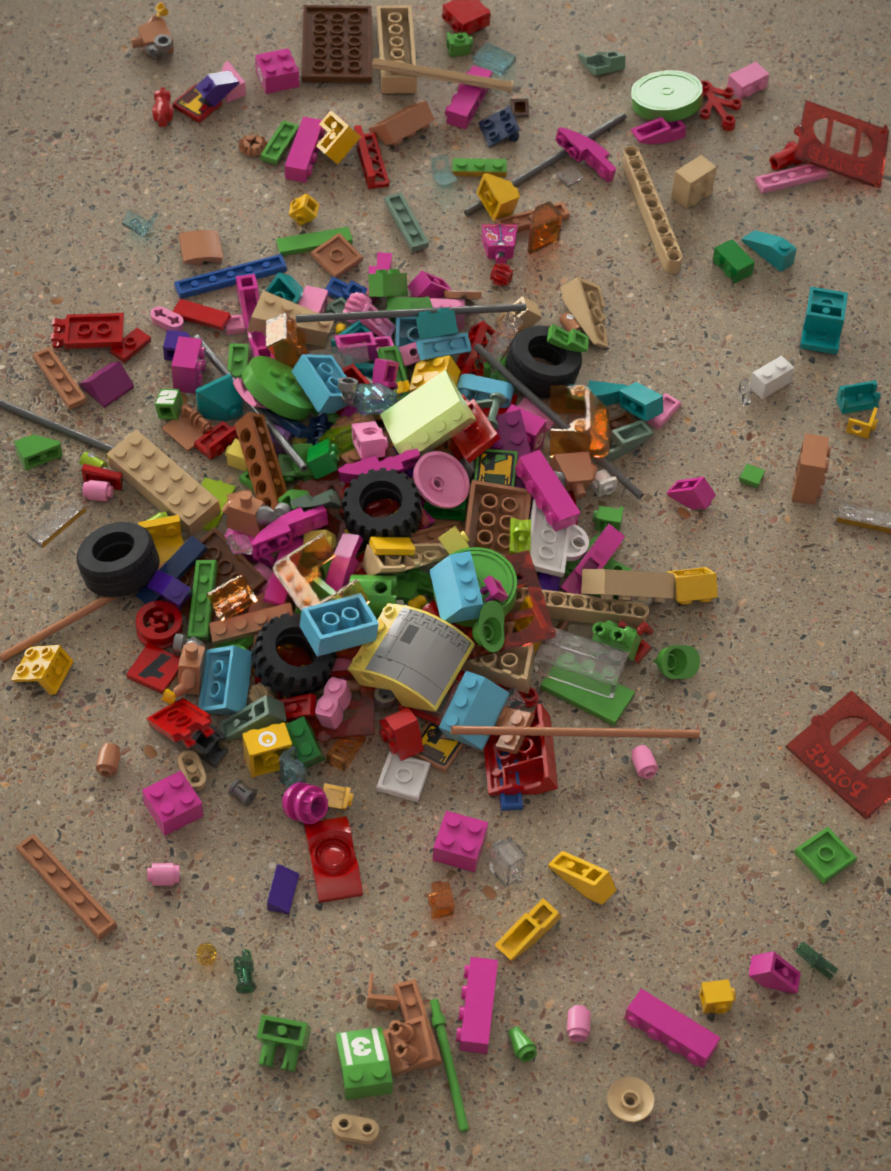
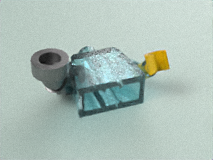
(371, 397)

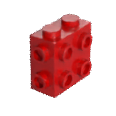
(466, 15)

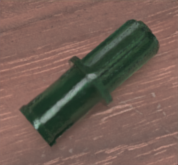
(816, 960)

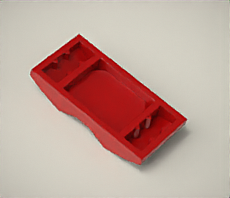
(333, 859)

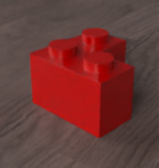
(401, 734)

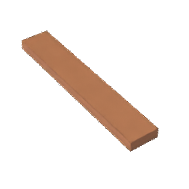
(66, 886)

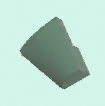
(603, 62)
(329, 499)

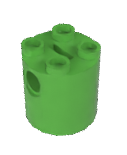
(379, 590)

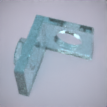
(442, 176)
(137, 223)

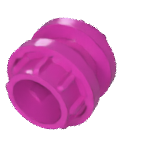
(305, 803)

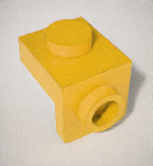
(338, 796)

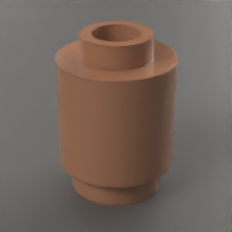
(108, 760)

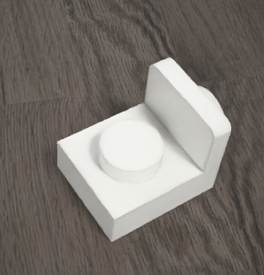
(604, 483)

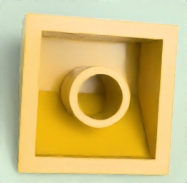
(497, 196)
(694, 585)

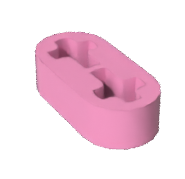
(167, 320)

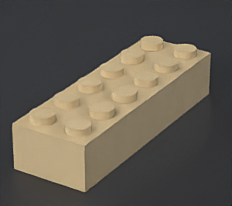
(396, 44)
(163, 482)

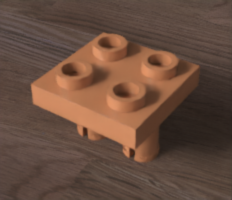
(409, 1045)

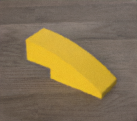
(528, 930)

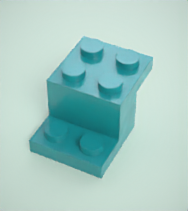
(823, 320)

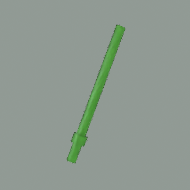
(439, 1023)

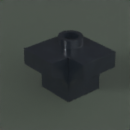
(210, 748)

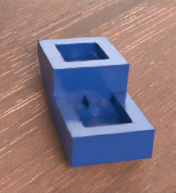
(338, 288)

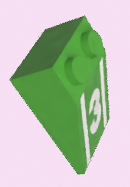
(364, 1063)

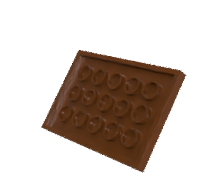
(337, 43)

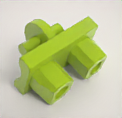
(520, 535)

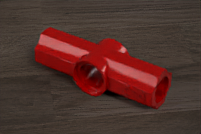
(785, 157)

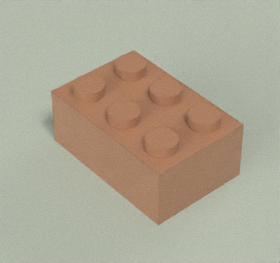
(811, 469)

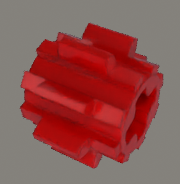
(501, 274)

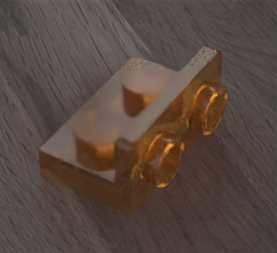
(232, 597)

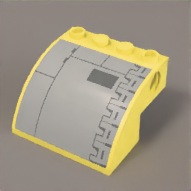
(412, 656)

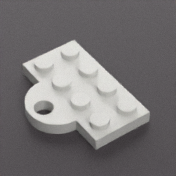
(553, 548)

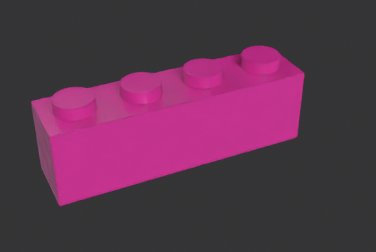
(466, 101)
(304, 150)
(547, 490)
(478, 1005)
(672, 1028)

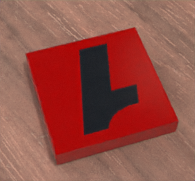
(154, 668)

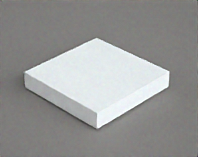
(404, 777)

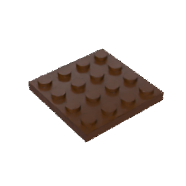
(228, 567)

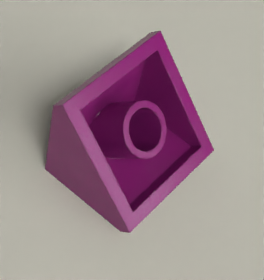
(107, 384)

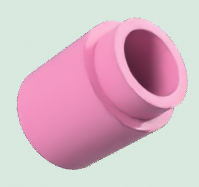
(97, 490)
(644, 761)
(163, 874)
(578, 1023)

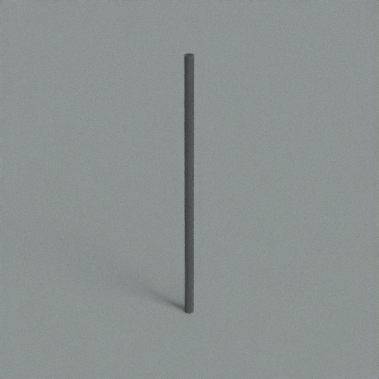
(551, 160)
(407, 313)
(553, 416)
(56, 426)
(272, 429)

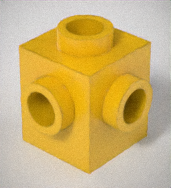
(304, 209)

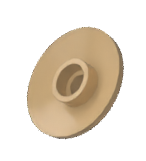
(630, 1089)

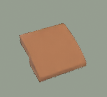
(200, 246)

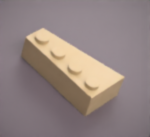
(272, 306)
(628, 584)
(506, 668)

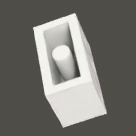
(771, 377)

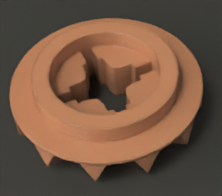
(256, 149)

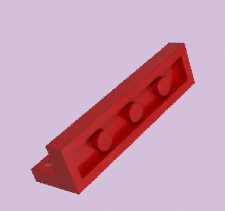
(367, 161)
(466, 361)

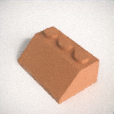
(403, 123)

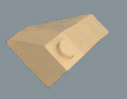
(395, 564)

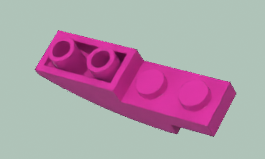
(585, 149)
(400, 462)
(282, 531)
(594, 558)

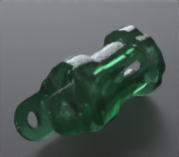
(244, 972)

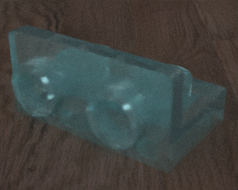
(290, 768)

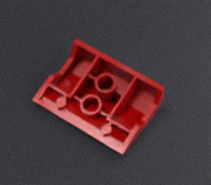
(535, 762)

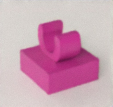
(494, 588)

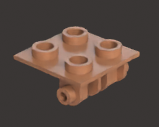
(188, 427)

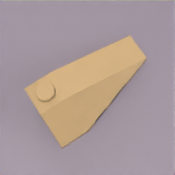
(586, 305)

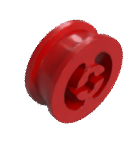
(159, 615)

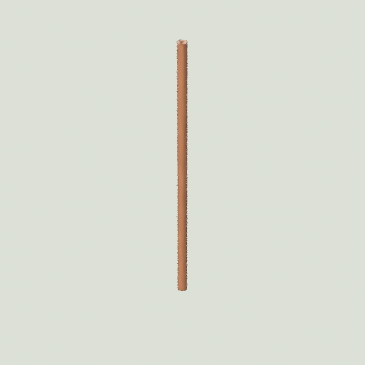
(57, 626)
(581, 732)

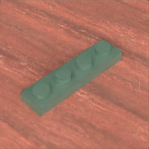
(406, 222)

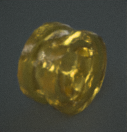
(209, 948)

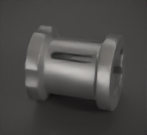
(242, 792)

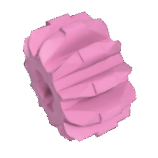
(356, 304)

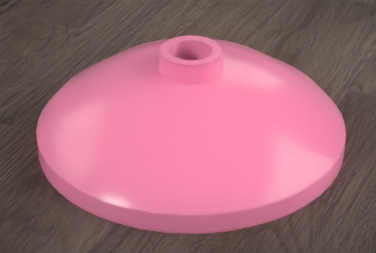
(446, 474)

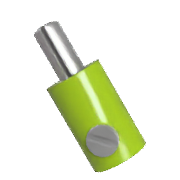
(91, 459)

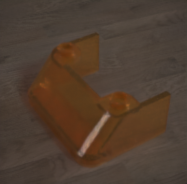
(584, 434)
(301, 567)

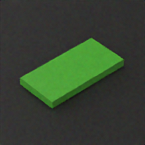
(594, 704)

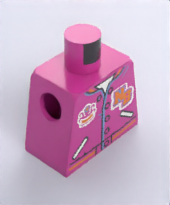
(499, 241)

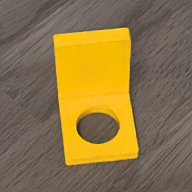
(866, 427)

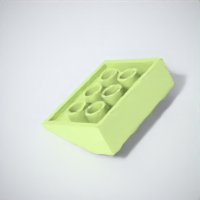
(428, 416)

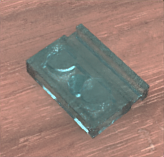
(494, 58)

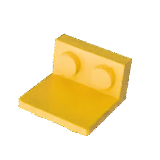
(165, 534)
(44, 664)

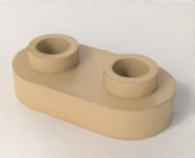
(194, 771)
(354, 1131)

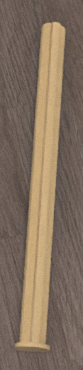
(443, 75)

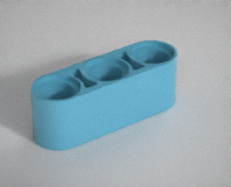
(481, 388)

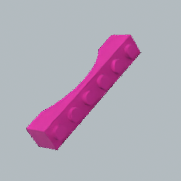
(248, 298)

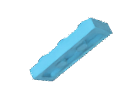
(443, 346)

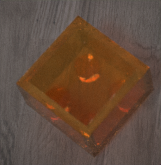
(285, 339)

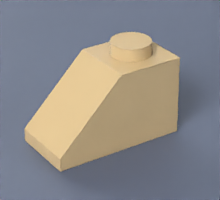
(530, 316)

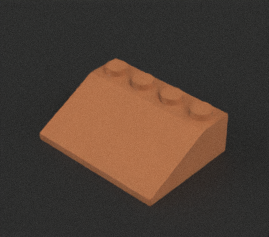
(489, 514)

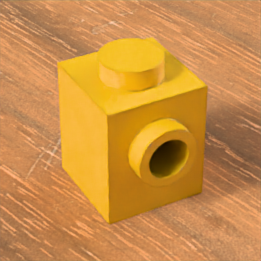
(717, 996)

